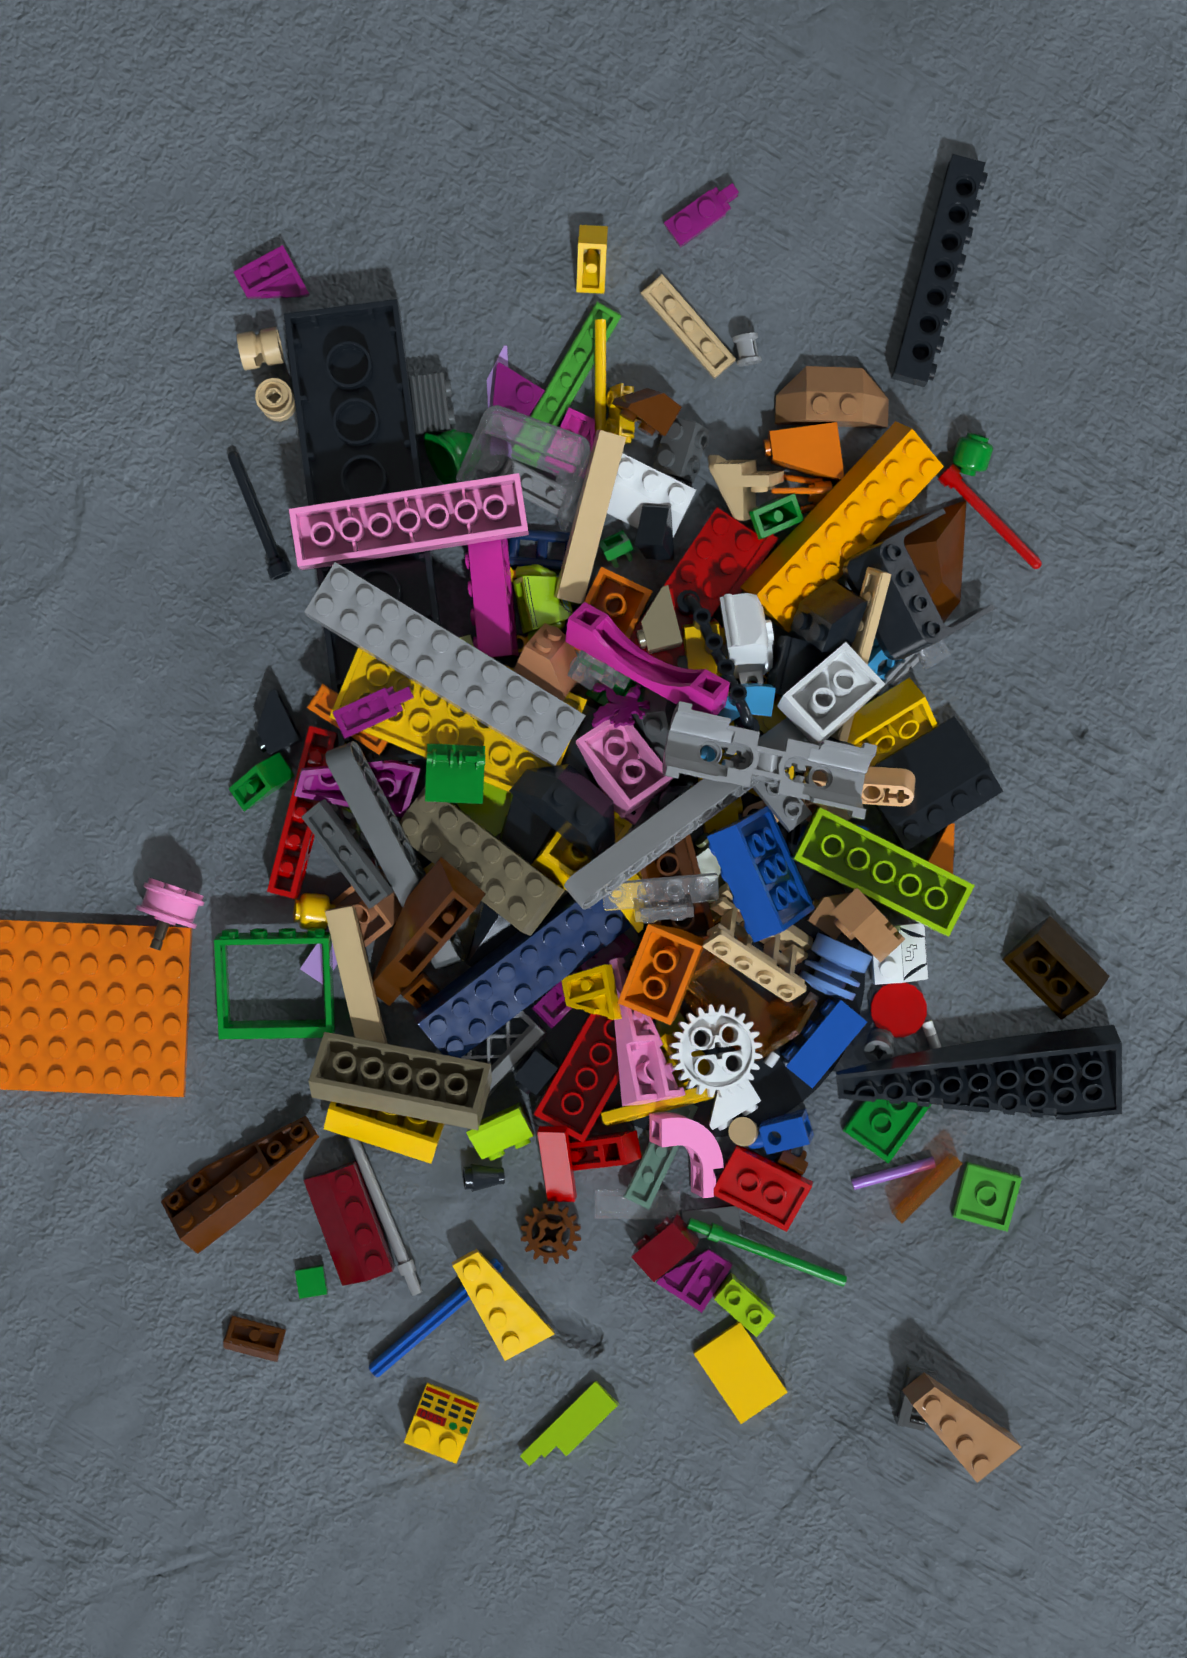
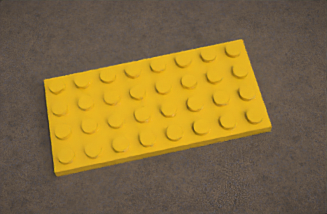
(434, 721)

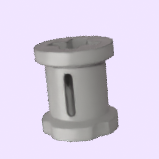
(747, 349)

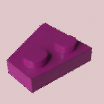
(271, 277)
(515, 391)
(696, 1278)

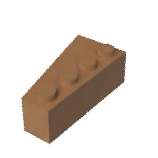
(965, 1431)

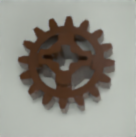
(557, 1243)

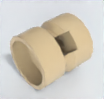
(260, 348)
(275, 399)

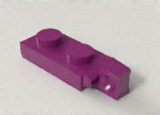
(700, 214)
(371, 710)

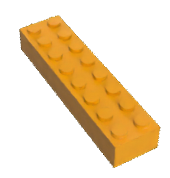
(844, 522)

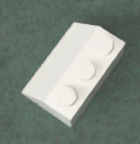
(641, 485)

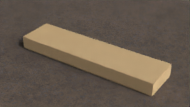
(688, 326)

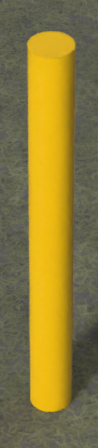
(600, 374)

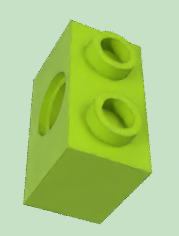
(743, 1305)

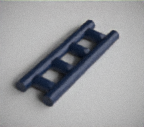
(542, 538)

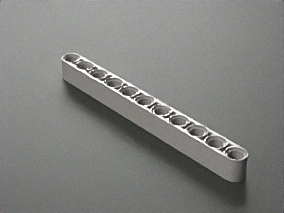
(666, 828)

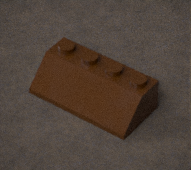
(681, 861)

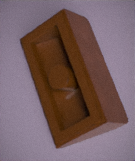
(254, 1338)

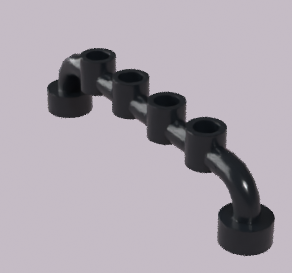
(689, 604)

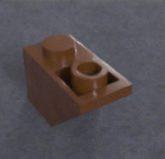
(650, 409)

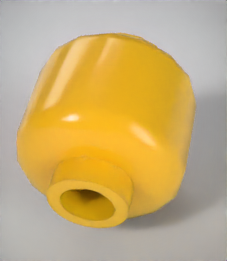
(310, 910)

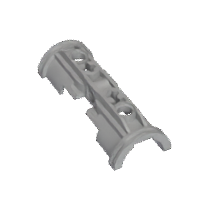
(841, 763)

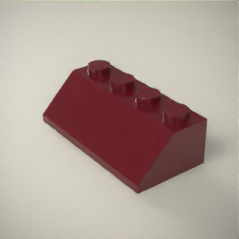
(350, 1224)

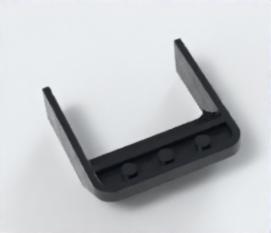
(908, 614)

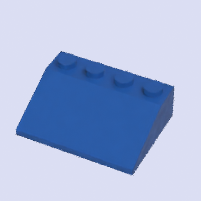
(760, 874)

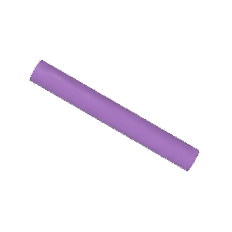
(893, 1173)

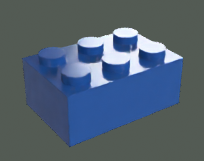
(822, 1041)

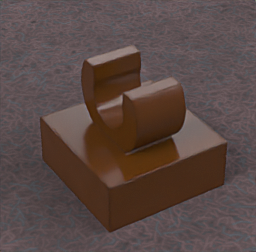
(793, 1162)

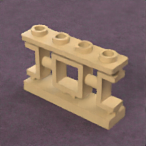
(751, 961)

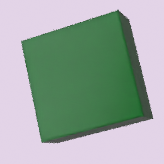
(311, 1281)

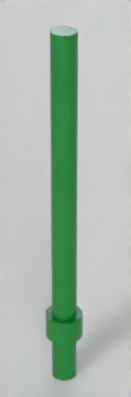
(716, 1233)

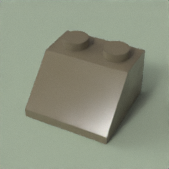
(660, 626)

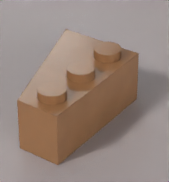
(862, 920)

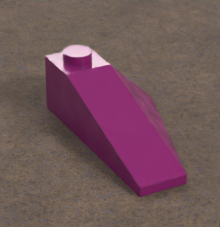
(394, 777)

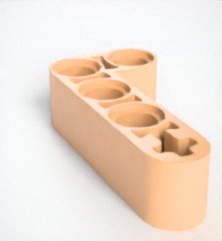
(880, 787)

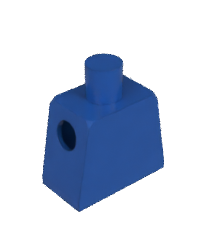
(793, 1128)

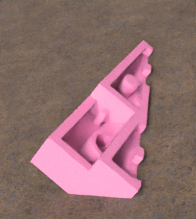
(641, 1063)

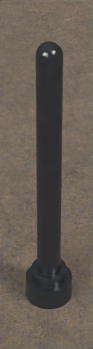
(277, 566)

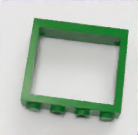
(272, 1028)

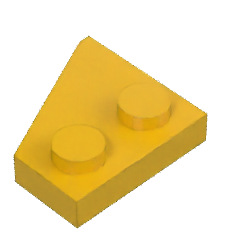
(593, 992)

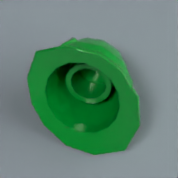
(447, 453)

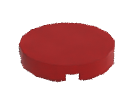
(898, 1009)

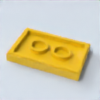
(740, 1372)

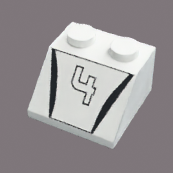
(906, 962)

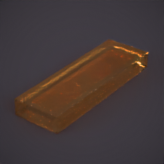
(926, 1187)

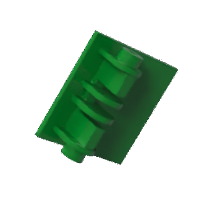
(455, 773)

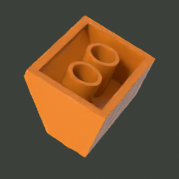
(619, 599)
(661, 972)

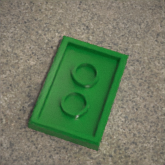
(884, 1125)

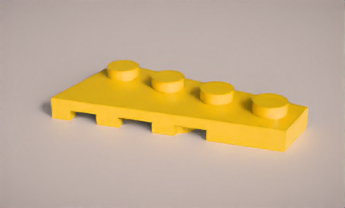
(504, 1312)

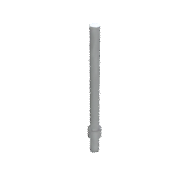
(406, 1266)

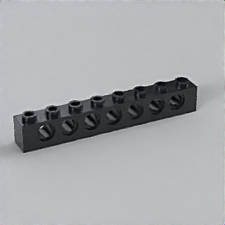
(959, 172)

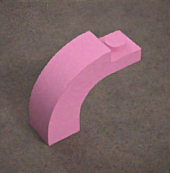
(705, 1154)

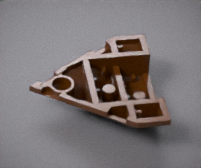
(938, 555)

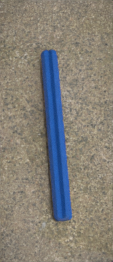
(423, 1328)

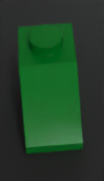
(776, 515)
(261, 781)

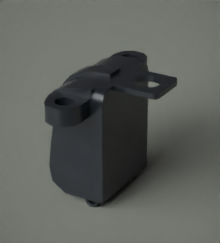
(792, 662)

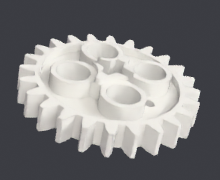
(712, 1025)

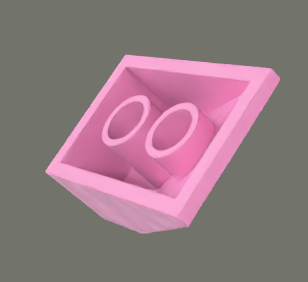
(623, 766)

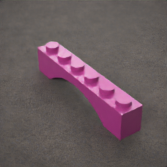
(600, 637)

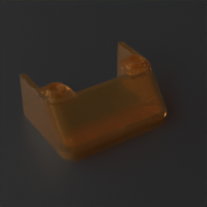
(718, 985)

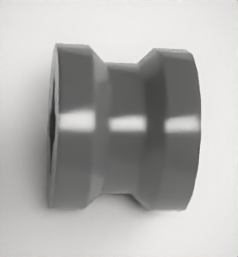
(882, 1039)

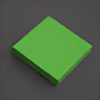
(986, 1196)

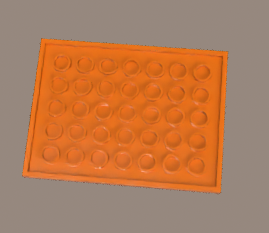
(93, 1008)

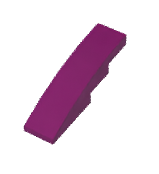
(553, 1005)

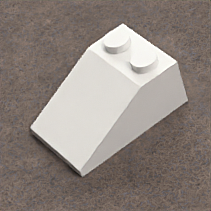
(830, 694)

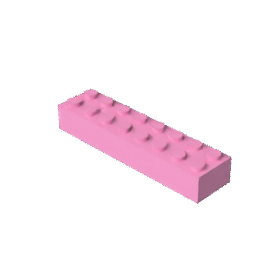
(408, 521)

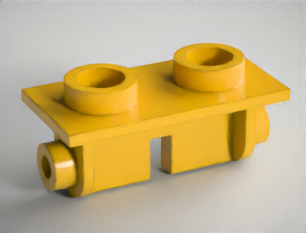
(615, 423)

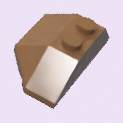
(832, 396)

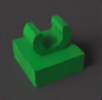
(616, 546)

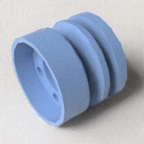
(835, 967)

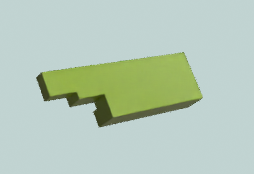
(573, 1424)

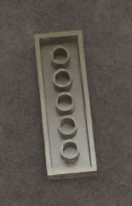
(510, 882)
(401, 1080)

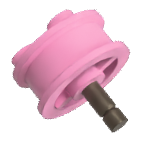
(169, 907)

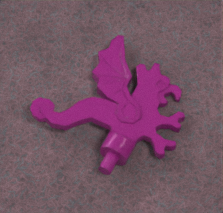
(619, 704)

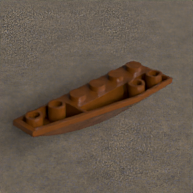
(424, 926)
(236, 1184)

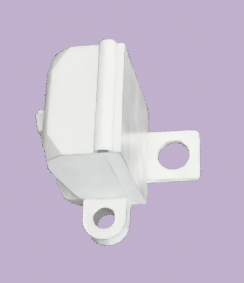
(747, 636)

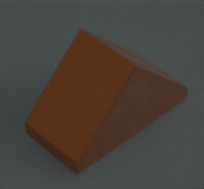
(420, 990)

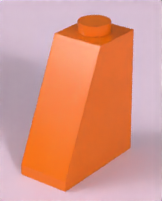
(808, 450)

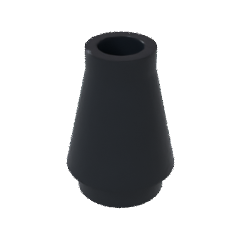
(481, 1177)

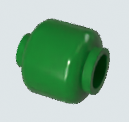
(972, 453)

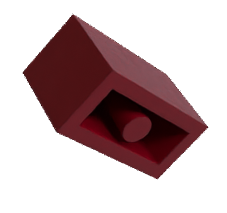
(664, 1247)

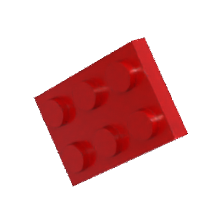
(762, 1187)

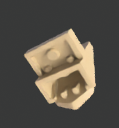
(739, 483)

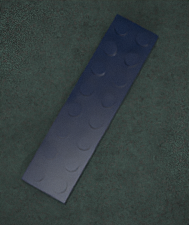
(517, 975)

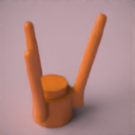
(815, 491)

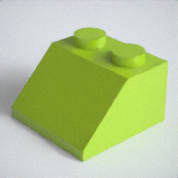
(501, 1132)

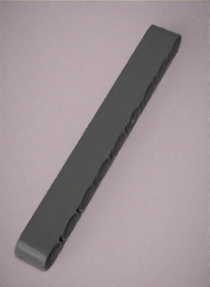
(384, 833)

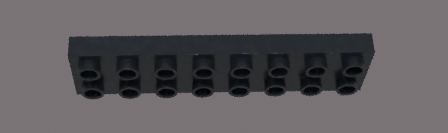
(359, 444)

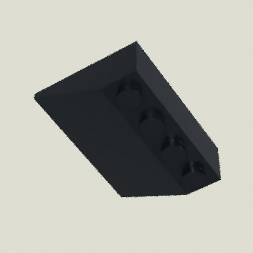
(948, 783)

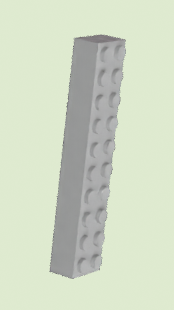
(444, 664)

